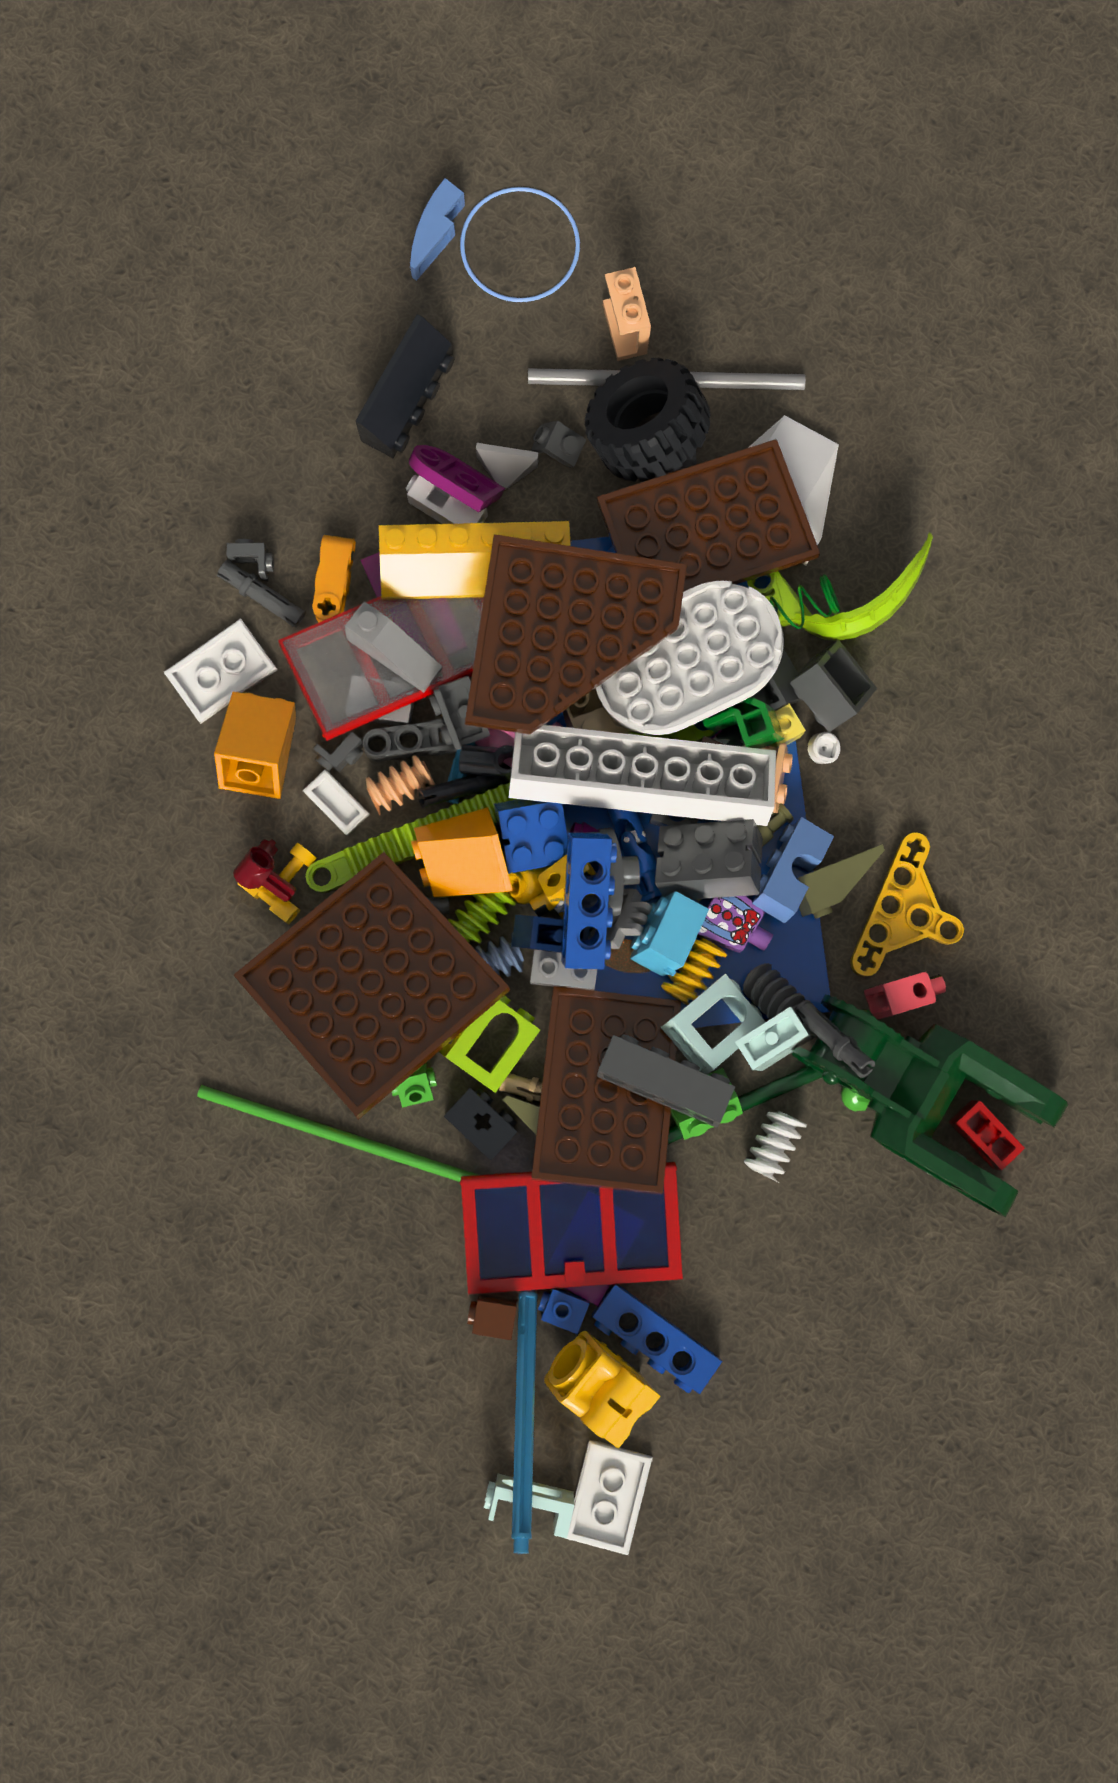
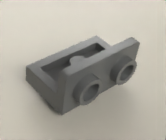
(452, 703)

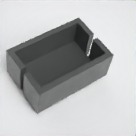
(710, 859)

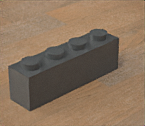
(665, 1080)

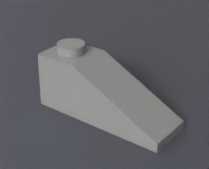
(391, 646)

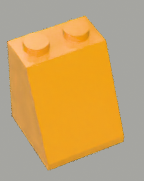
(255, 744)
(462, 856)

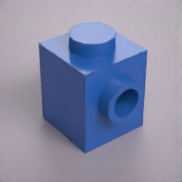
(563, 1309)

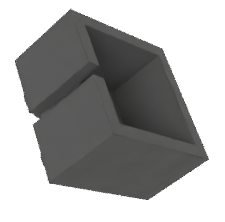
(833, 686)

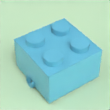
(668, 934)

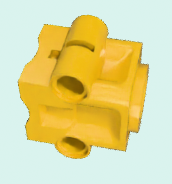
(600, 1388)

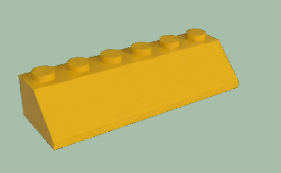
(449, 558)

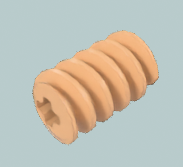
(398, 783)

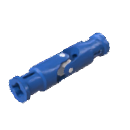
(636, 844)

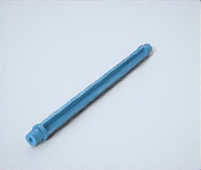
(524, 1422)

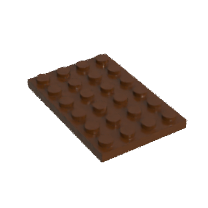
(718, 517)
(586, 1125)

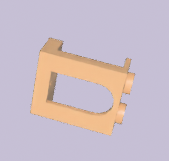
(626, 315)

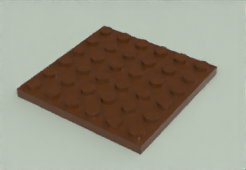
(371, 984)

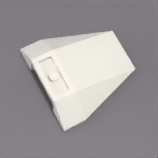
(810, 464)

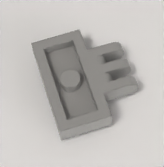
(630, 920)

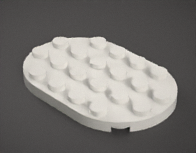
(716, 658)

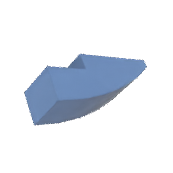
(435, 226)

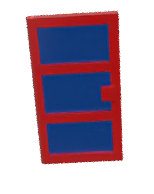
(566, 1235)

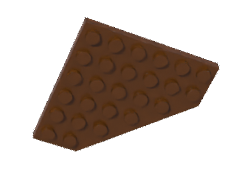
(562, 626)

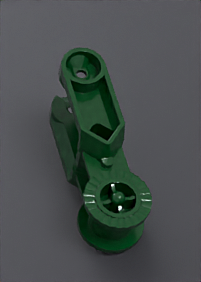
(915, 1087)

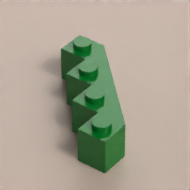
(755, 720)

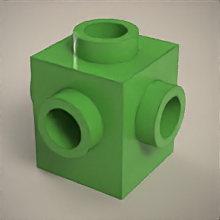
(417, 1087)

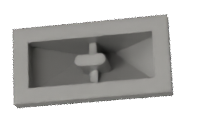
(506, 464)

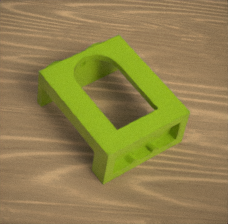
(462, 1043)

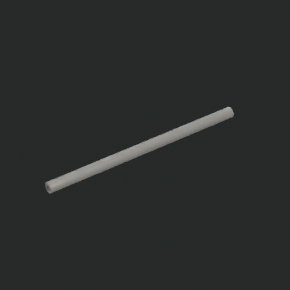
(703, 379)

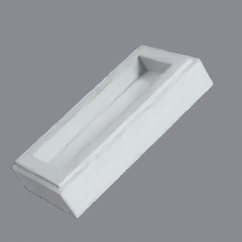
(336, 802)

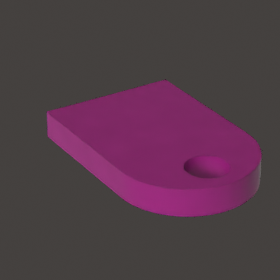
(455, 477)

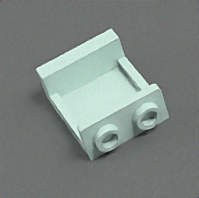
(774, 1040)

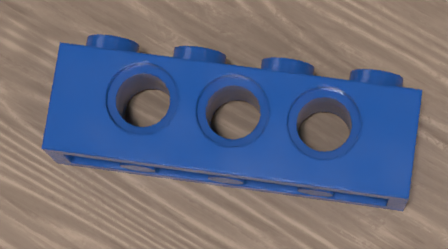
(580, 850)
(702, 1361)

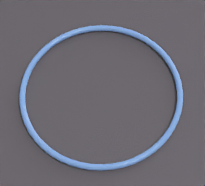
(515, 299)

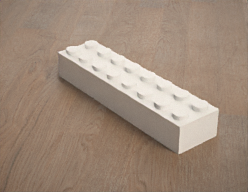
(644, 774)

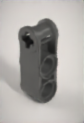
(427, 743)

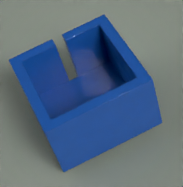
(534, 833)

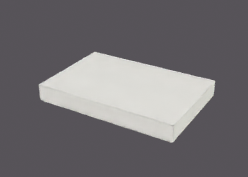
(216, 669)
(609, 1497)

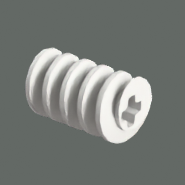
(774, 1144)

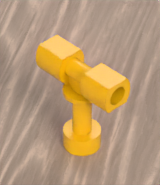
(285, 910)

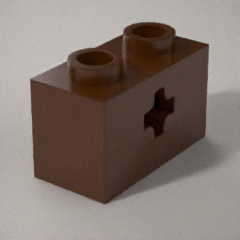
(492, 1316)

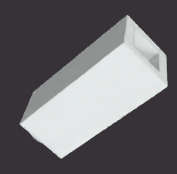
(441, 504)

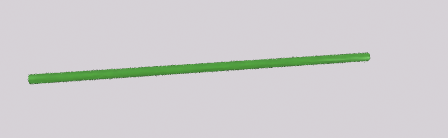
(332, 1133)

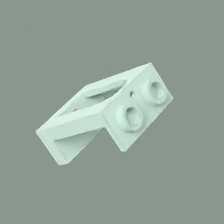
(690, 1041)
(543, 1497)

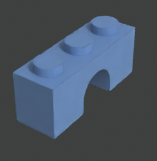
(780, 890)

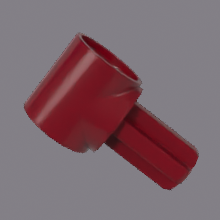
(257, 870)

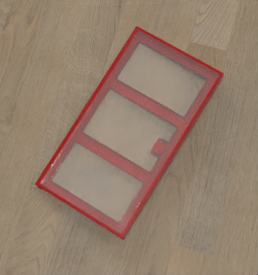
(352, 687)

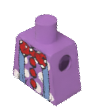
(734, 923)

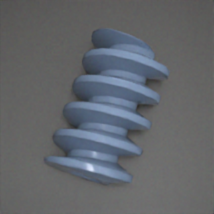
(503, 956)

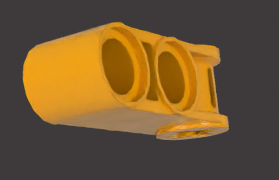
(333, 576)

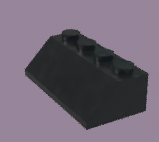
(404, 388)

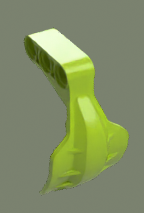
(851, 623)

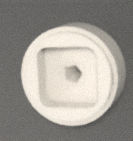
(824, 748)

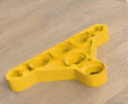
(912, 896)

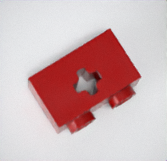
(986, 1135)

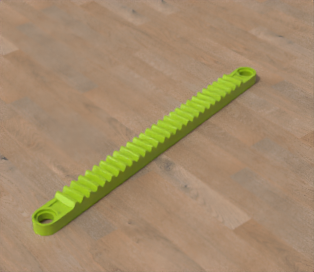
(398, 841)

